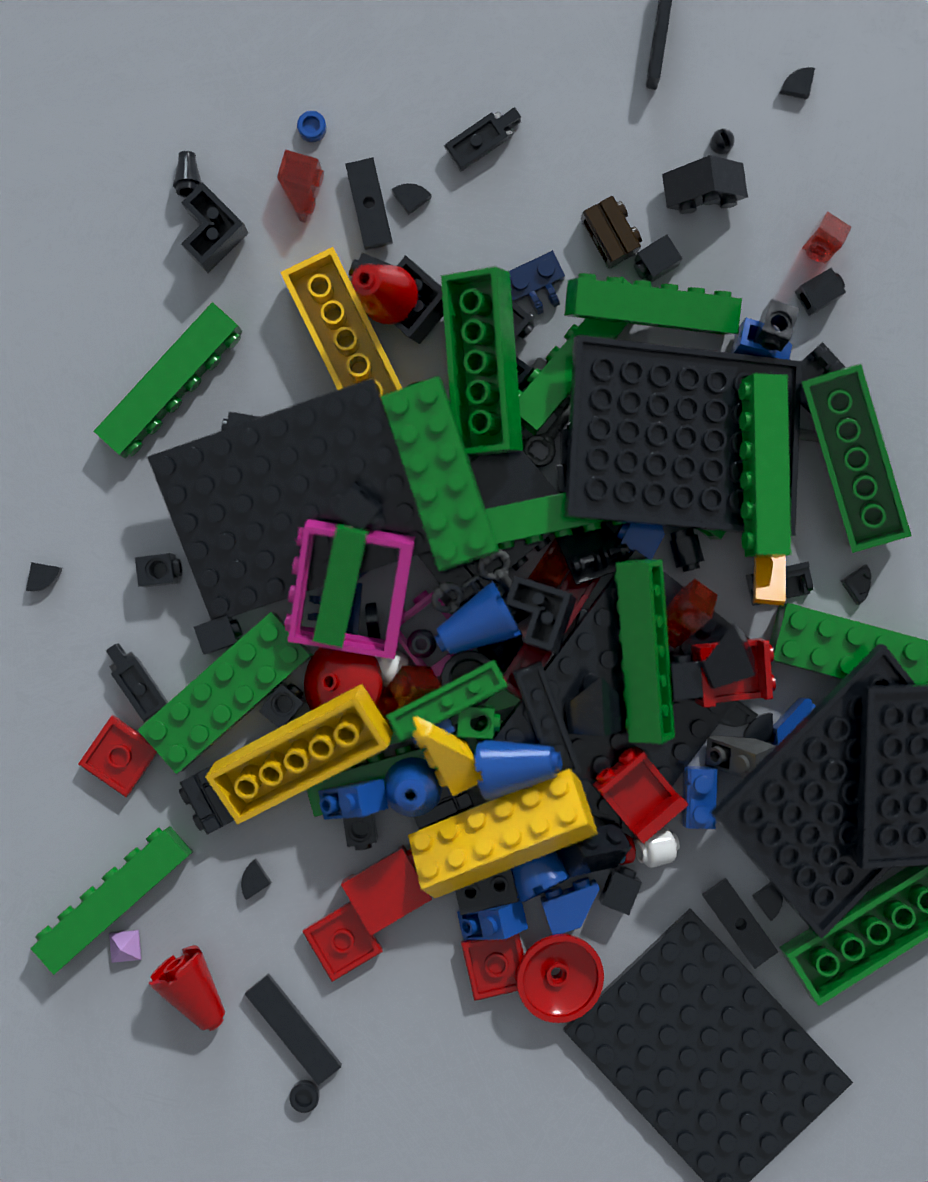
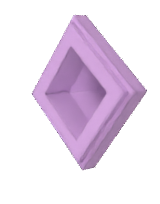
(125, 946)

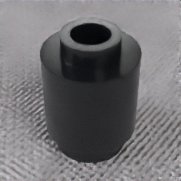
(686, 549)

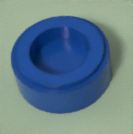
(311, 126)

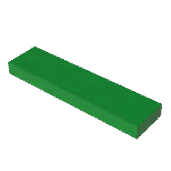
(340, 585)
(448, 700)

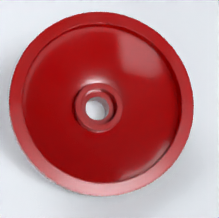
(347, 671)
(568, 993)

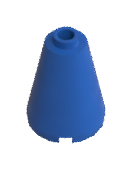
(477, 623)
(513, 766)
(415, 775)
(538, 876)

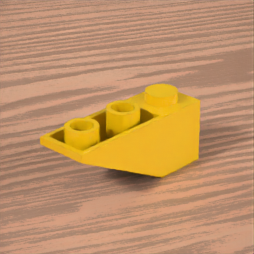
(449, 754)

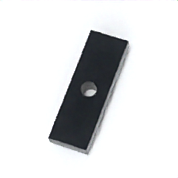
(365, 189)
(748, 936)

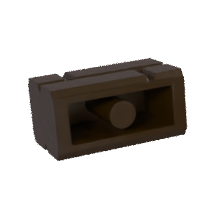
(611, 231)

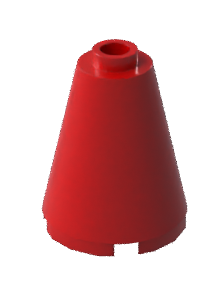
(385, 292)
(190, 988)

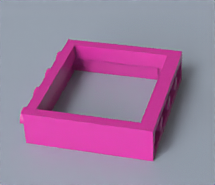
(297, 594)

